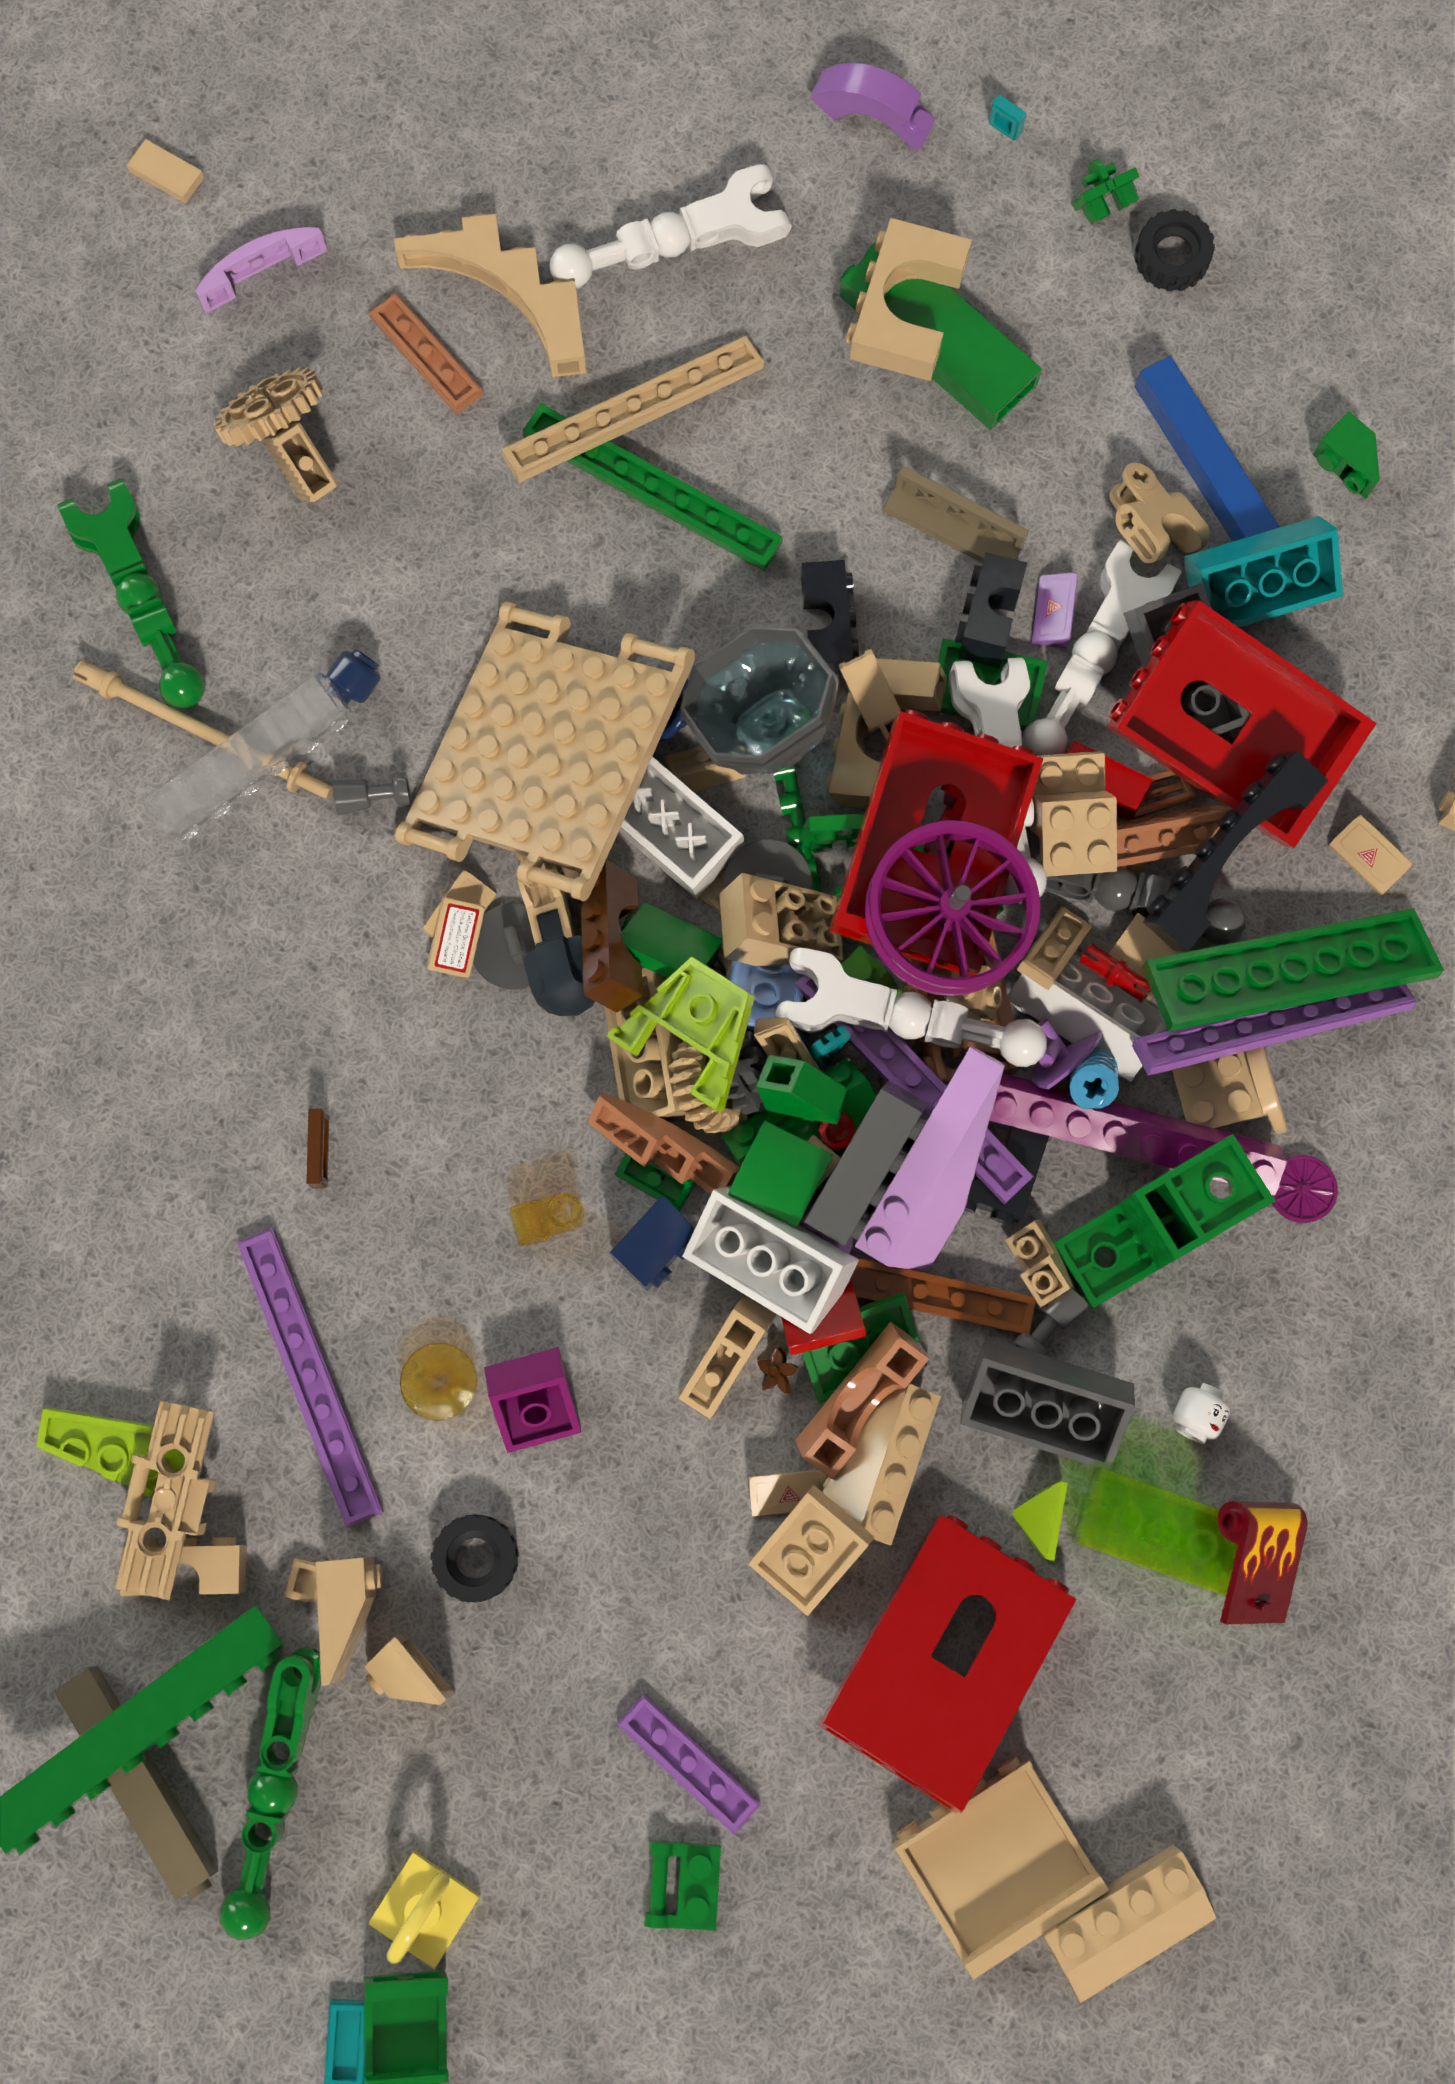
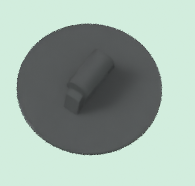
(771, 861)
(502, 946)

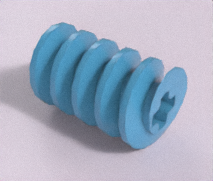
(1095, 1080)

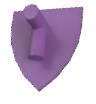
(1060, 1059)

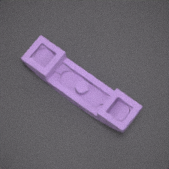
(254, 257)

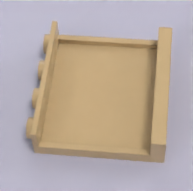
(999, 1867)

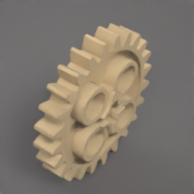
(268, 407)

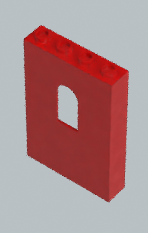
(1284, 705)
(997, 795)
(920, 1713)

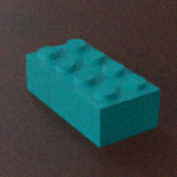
(1270, 572)

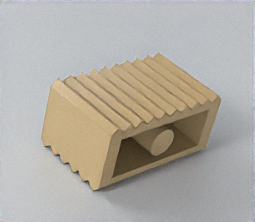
(301, 462)

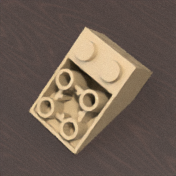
(772, 918)

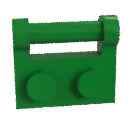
(696, 1888)

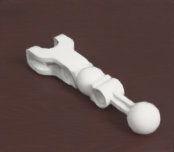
(669, 234)
(1097, 649)
(994, 713)
(907, 1014)

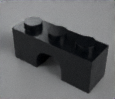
(827, 588)
(986, 632)

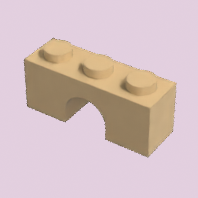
(219, 1565)

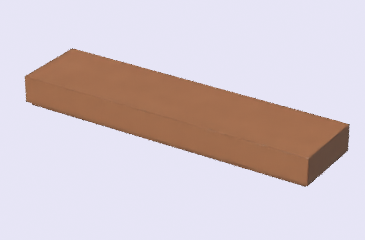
(426, 353)

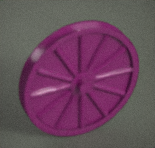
(1306, 1190)

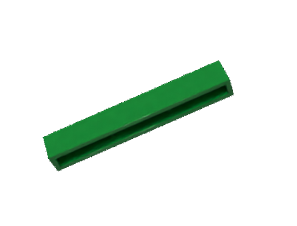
(134, 1727)

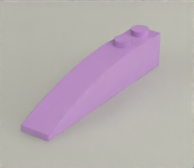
(937, 1172)

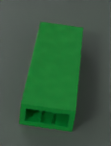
(975, 358)

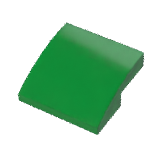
(780, 1174)

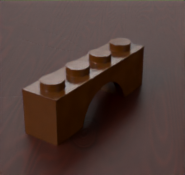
(609, 969)

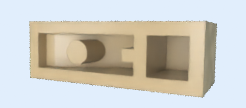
(727, 1356)

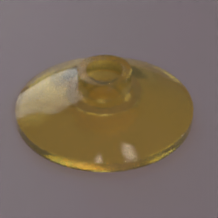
(418, 1379)

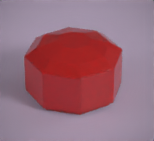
(838, 1135)

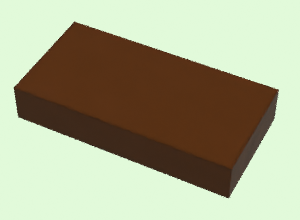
(317, 1149)

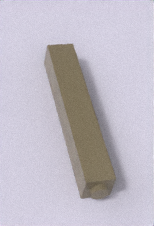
(143, 1794)

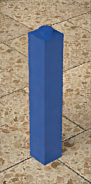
(1203, 451)

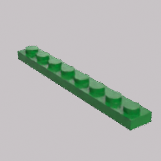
(670, 496)

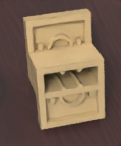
(1075, 815)

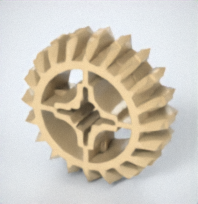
(686, 1070)

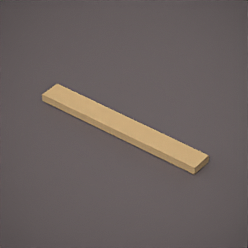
(632, 409)

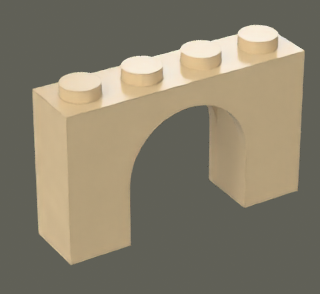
(904, 254)
(854, 774)

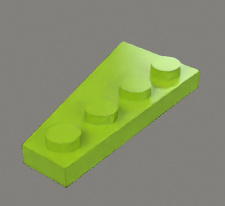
(100, 1444)

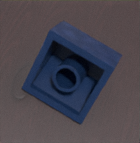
(653, 1244)

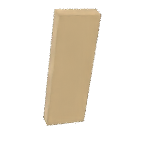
(1054, 948)

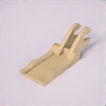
(871, 691)

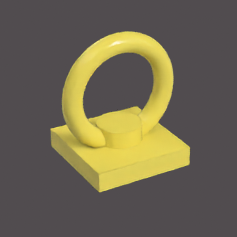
(423, 1911)

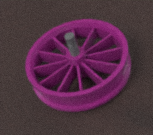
(952, 907)

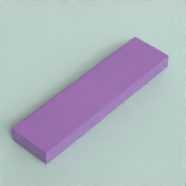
(689, 1764)

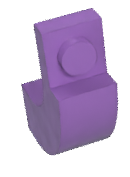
(876, 93)

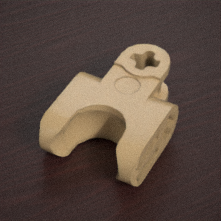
(1153, 517)

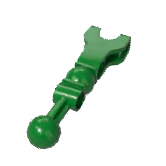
(137, 593)
(272, 1788)

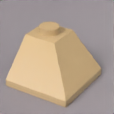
(406, 1673)

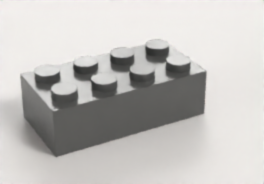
(1198, 697)
(866, 1162)
(1048, 1404)

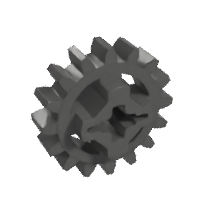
(746, 1075)

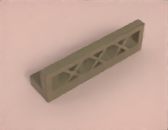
(953, 518)

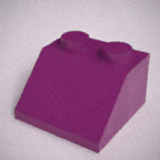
(532, 1399)

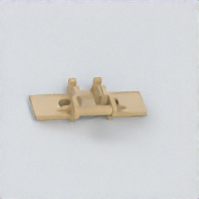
(175, 1502)

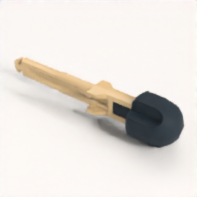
(556, 962)

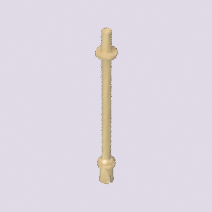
(111, 686)

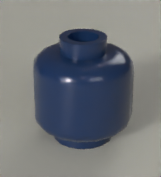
(354, 676)

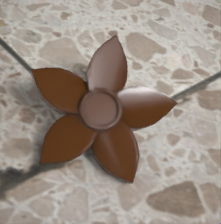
(777, 1371)

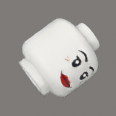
(1201, 1413)

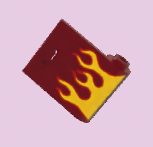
(1265, 1560)

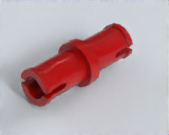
(1116, 972)

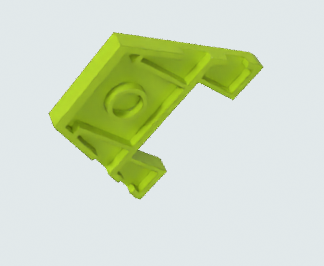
(703, 1012)

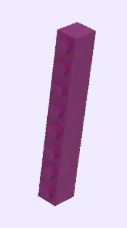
(1123, 1129)

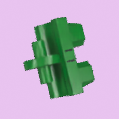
(1121, 188)

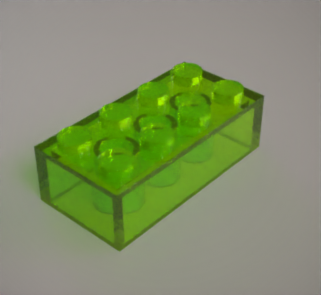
(1155, 1531)

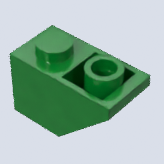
(1351, 454)
(800, 1090)

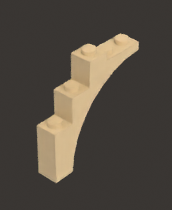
(513, 273)

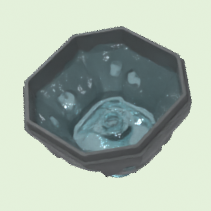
(760, 700)

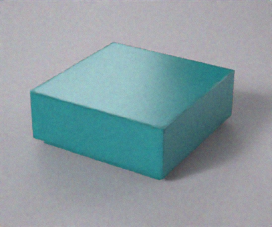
(1007, 117)

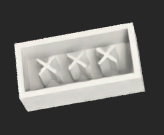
(679, 830)

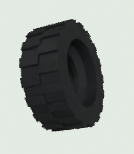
(1181, 225)
(444, 1558)

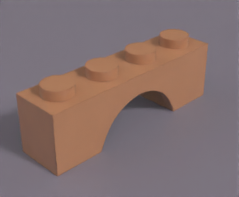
(836, 1427)

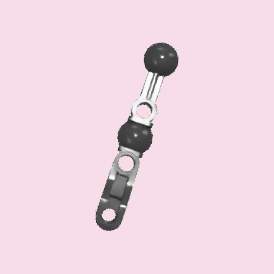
(1125, 890)

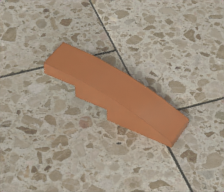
(659, 1141)

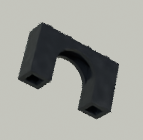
(1028, 1150)

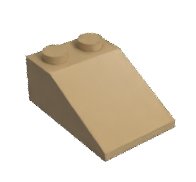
(344, 1603)

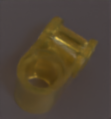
(540, 1220)

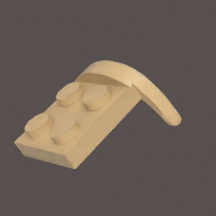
(1230, 1091)

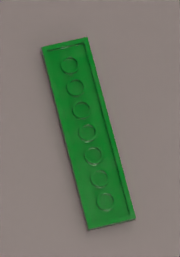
(1291, 969)

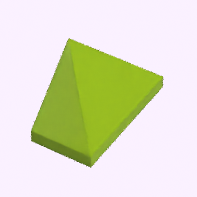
(1042, 1517)

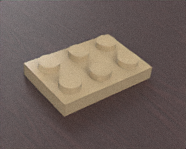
(811, 1550)

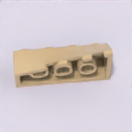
(882, 1469)

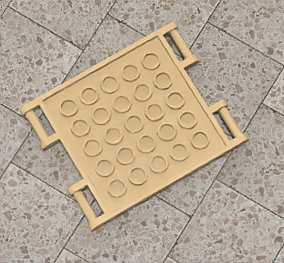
(547, 750)

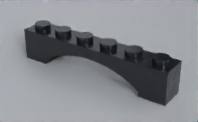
(1182, 911)

